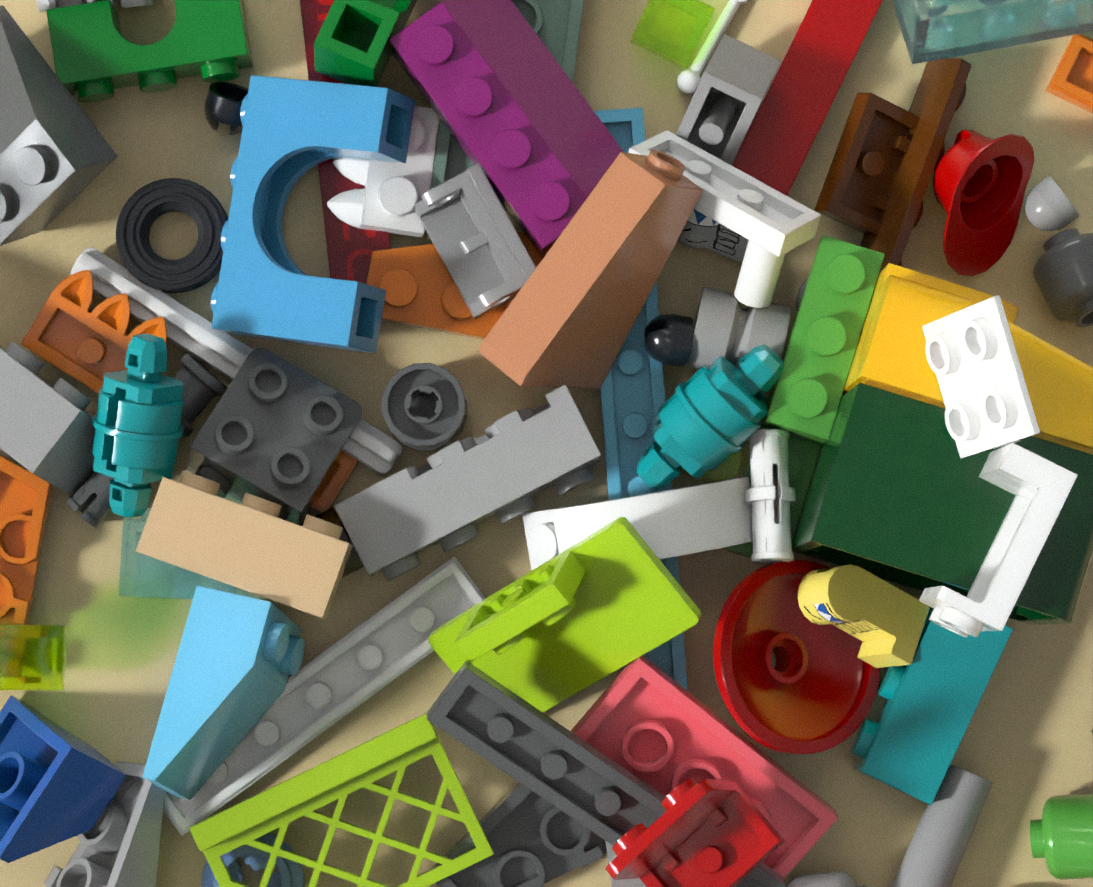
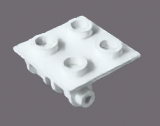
(980, 378)

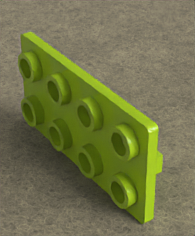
(571, 618)

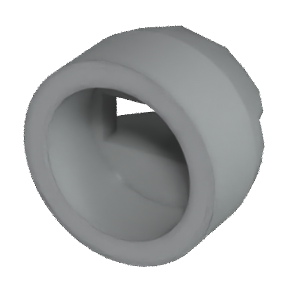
(1049, 207)

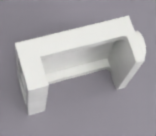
(1039, 497)

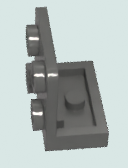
(274, 435)

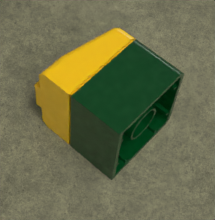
(892, 478)

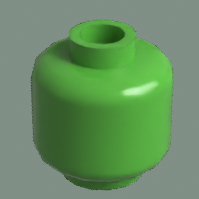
(1065, 836)

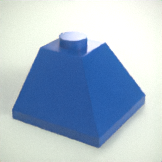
(48, 782)

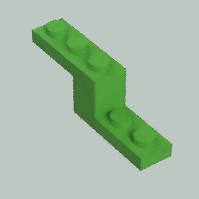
(819, 359)

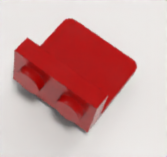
(702, 840)

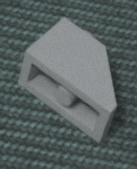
(728, 98)

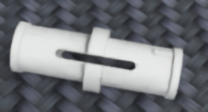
(770, 496)

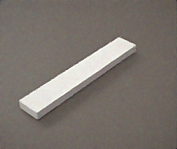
(334, 686)

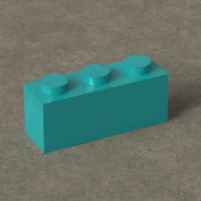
(927, 709)

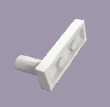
(746, 206)

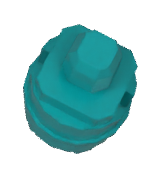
(709, 417)
(137, 425)

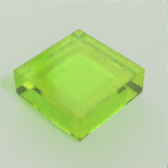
(673, 28)

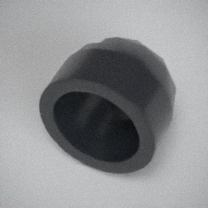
(224, 105)
(669, 339)

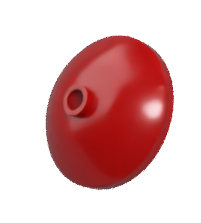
(818, 683)

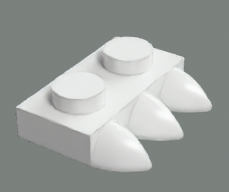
(390, 186)

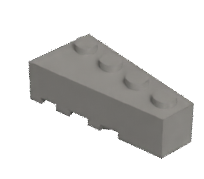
(44, 422)
(470, 484)

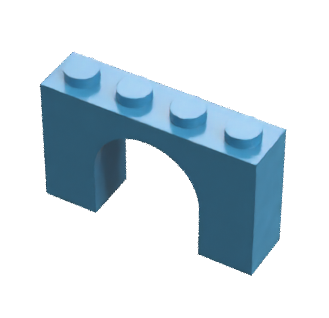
(283, 135)

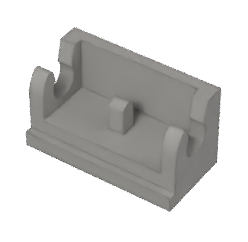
(475, 240)

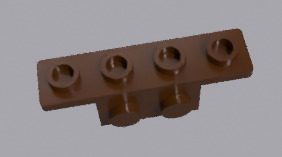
(890, 157)

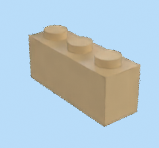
(246, 544)

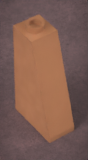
(595, 277)

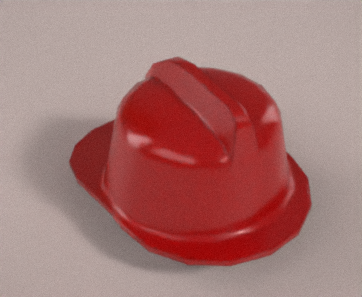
(983, 193)

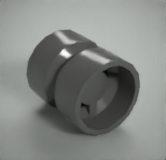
(424, 407)

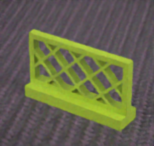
(335, 781)

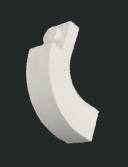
(667, 520)

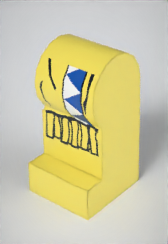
(866, 608)

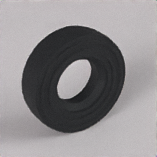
(135, 225)

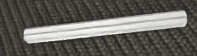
(214, 346)

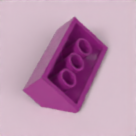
(509, 110)

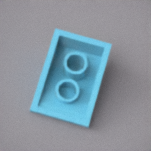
(221, 685)

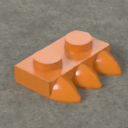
(86, 340)

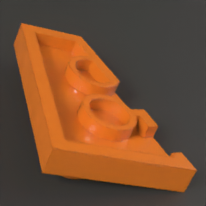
(22, 530)

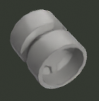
(732, 331)

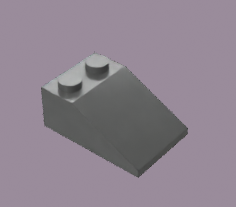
(45, 139)

